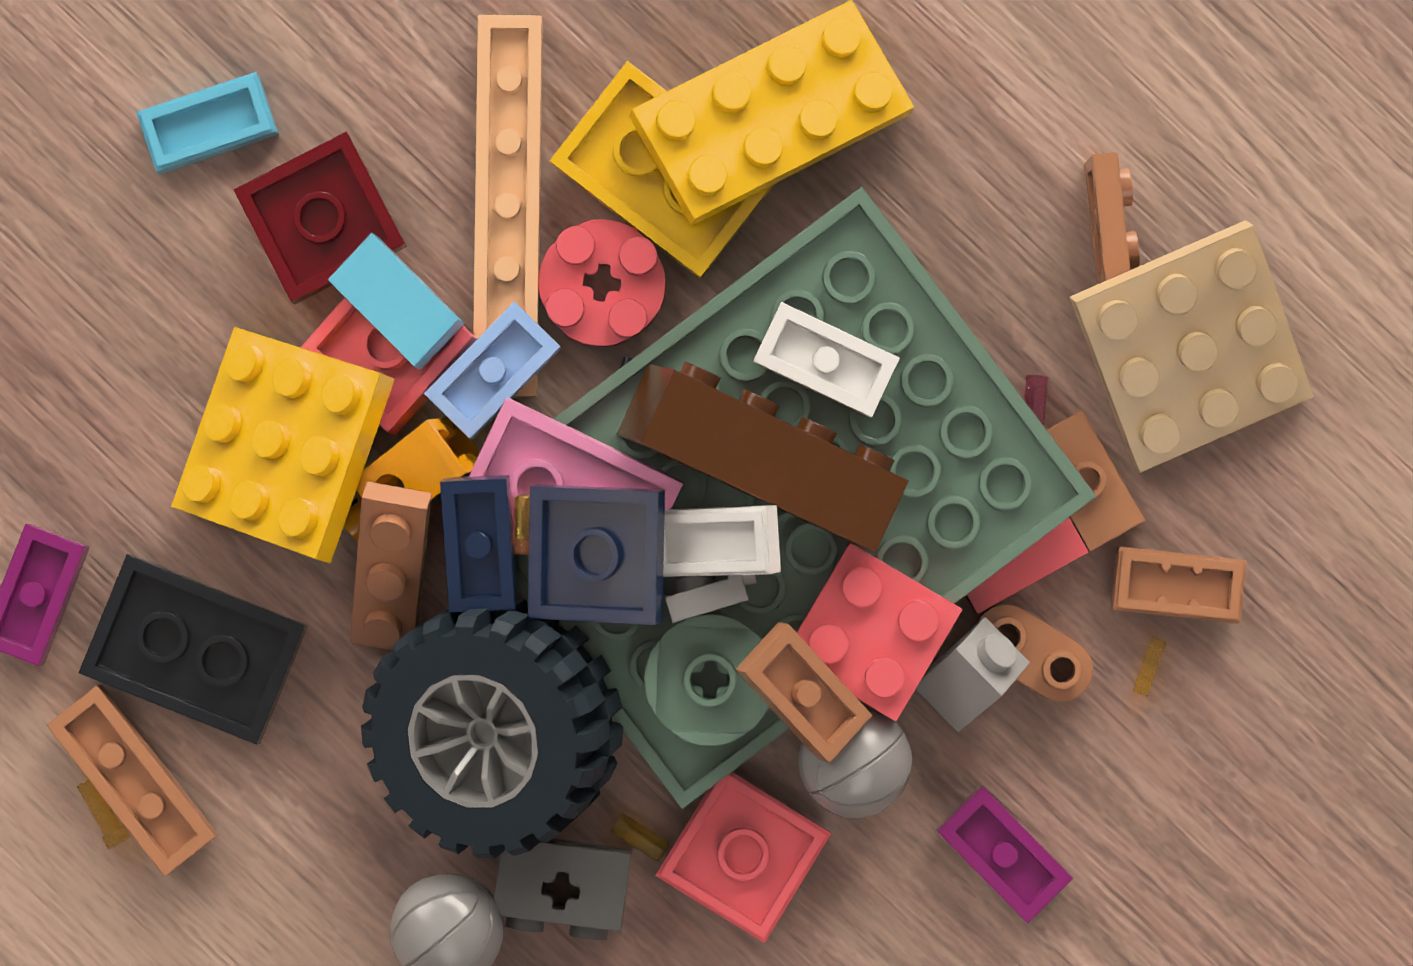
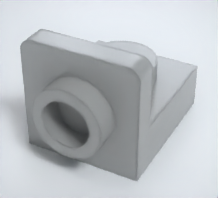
(703, 594)

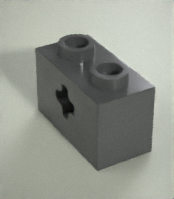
(597, 871)

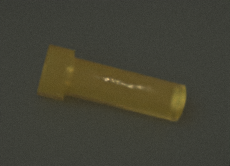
(103, 815)

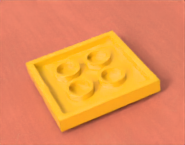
(283, 444)

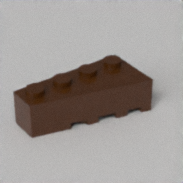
(763, 455)

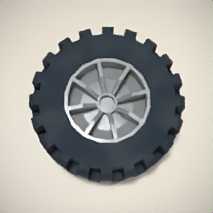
(491, 729)

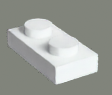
(826, 360)

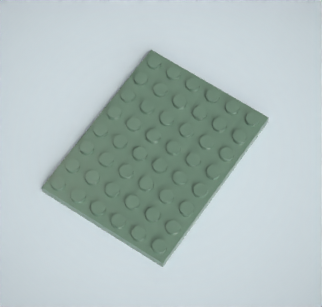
(973, 453)

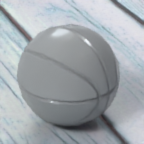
(864, 774)
(446, 923)

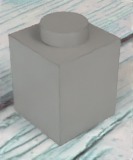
(972, 674)

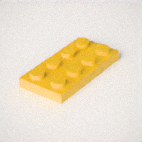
(771, 112)

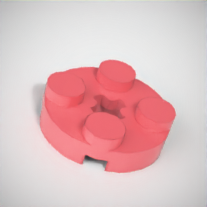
(624, 312)

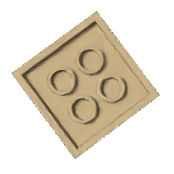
(1192, 346)

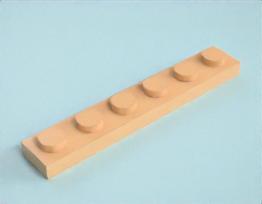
(508, 170)

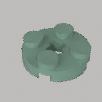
(680, 703)

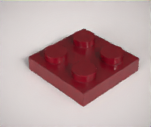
(316, 214)

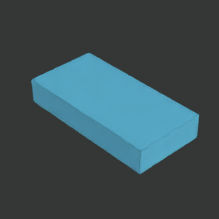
(207, 123)
(396, 301)

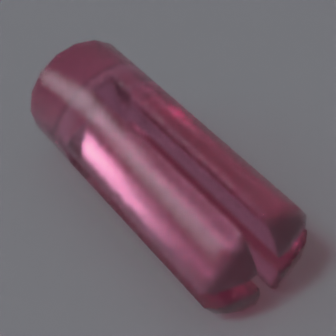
(1036, 395)

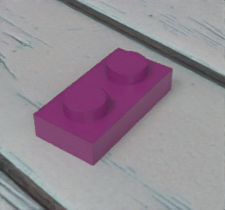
(37, 592)
(1004, 854)

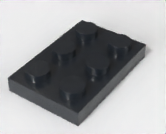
(193, 649)

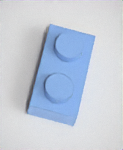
(492, 370)

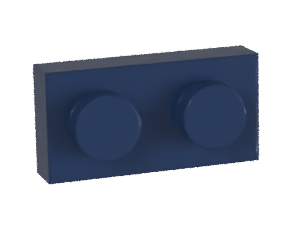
(479, 543)

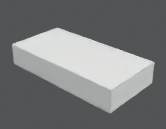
(721, 541)

